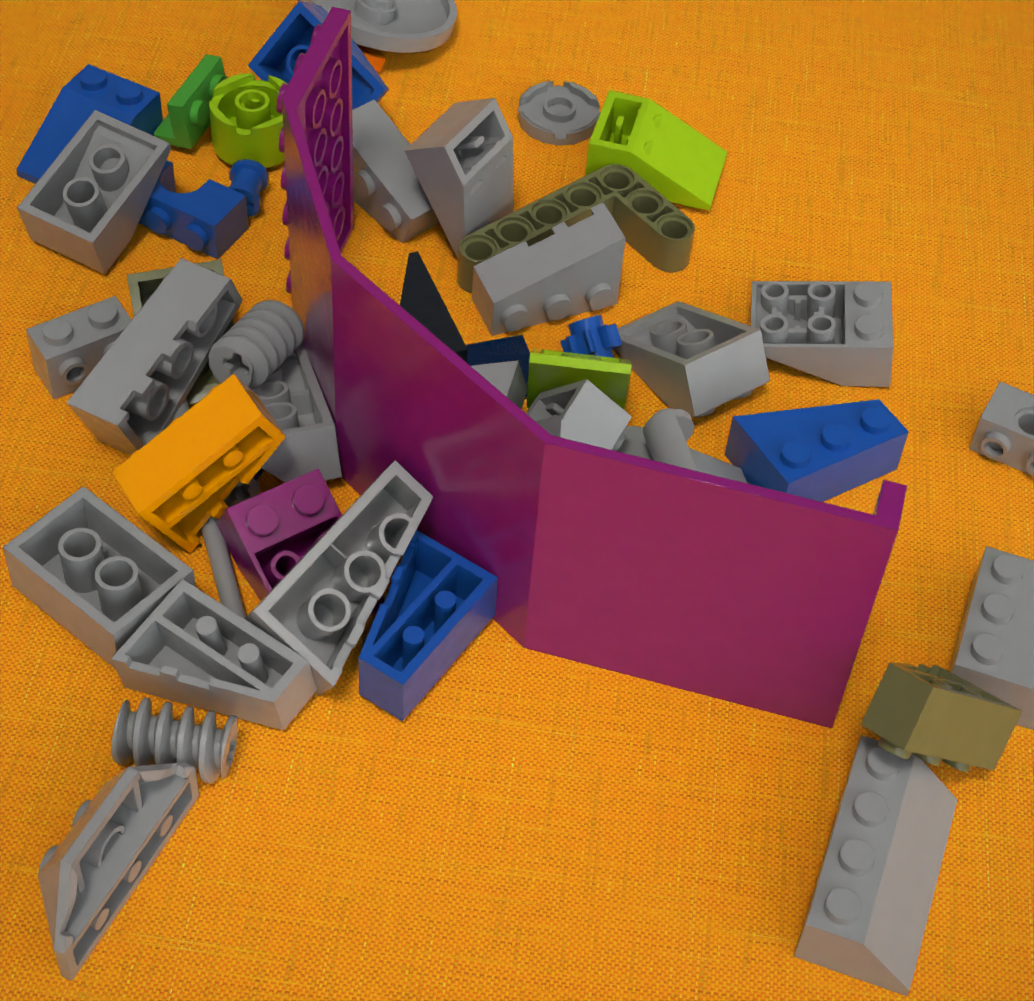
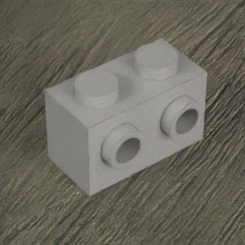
(74, 343)

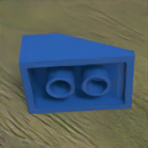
(294, 37)
(77, 100)

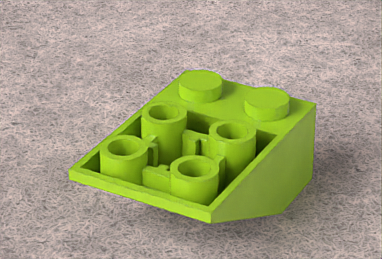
(658, 148)

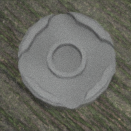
(558, 113)

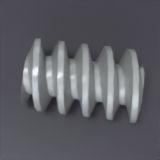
(257, 343)
(165, 740)

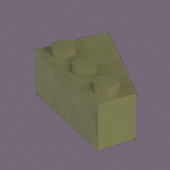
(939, 717)

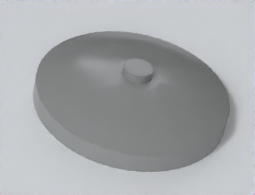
(398, 24)

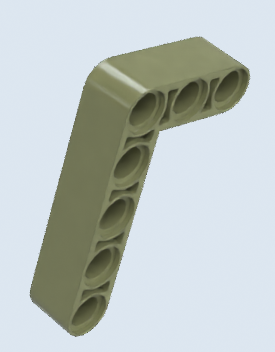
(643, 215)

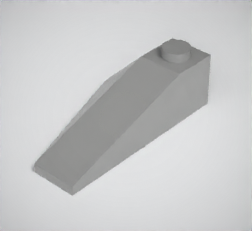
(303, 416)

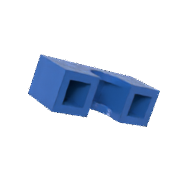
(202, 219)

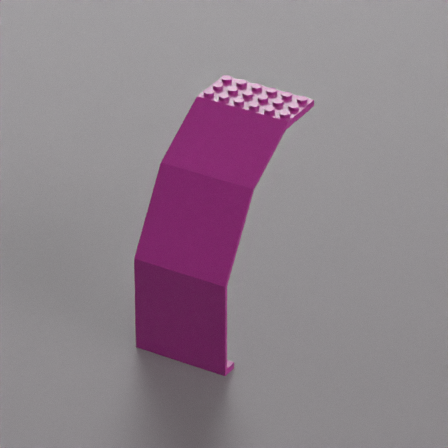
(589, 544)

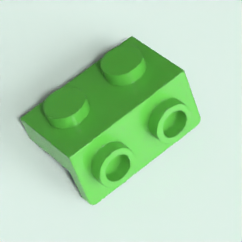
(190, 105)

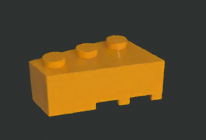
(199, 460)

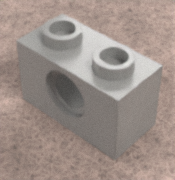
(1007, 429)

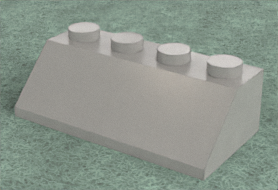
(879, 870)

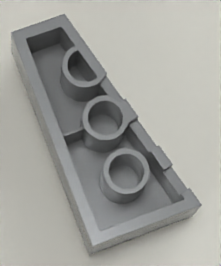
(335, 585)

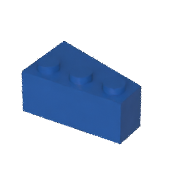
(817, 448)
(424, 624)

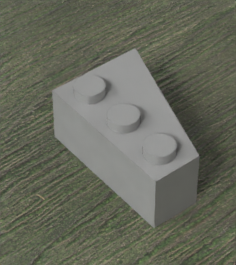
(214, 661)

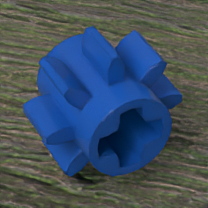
(592, 337)

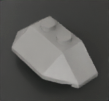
(109, 854)

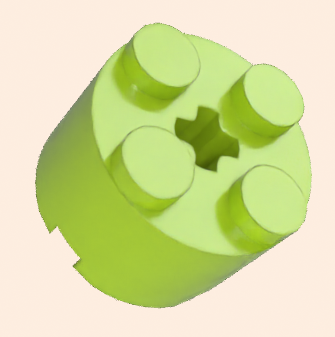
(246, 120)

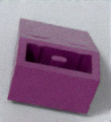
(278, 528)

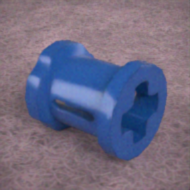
(249, 179)

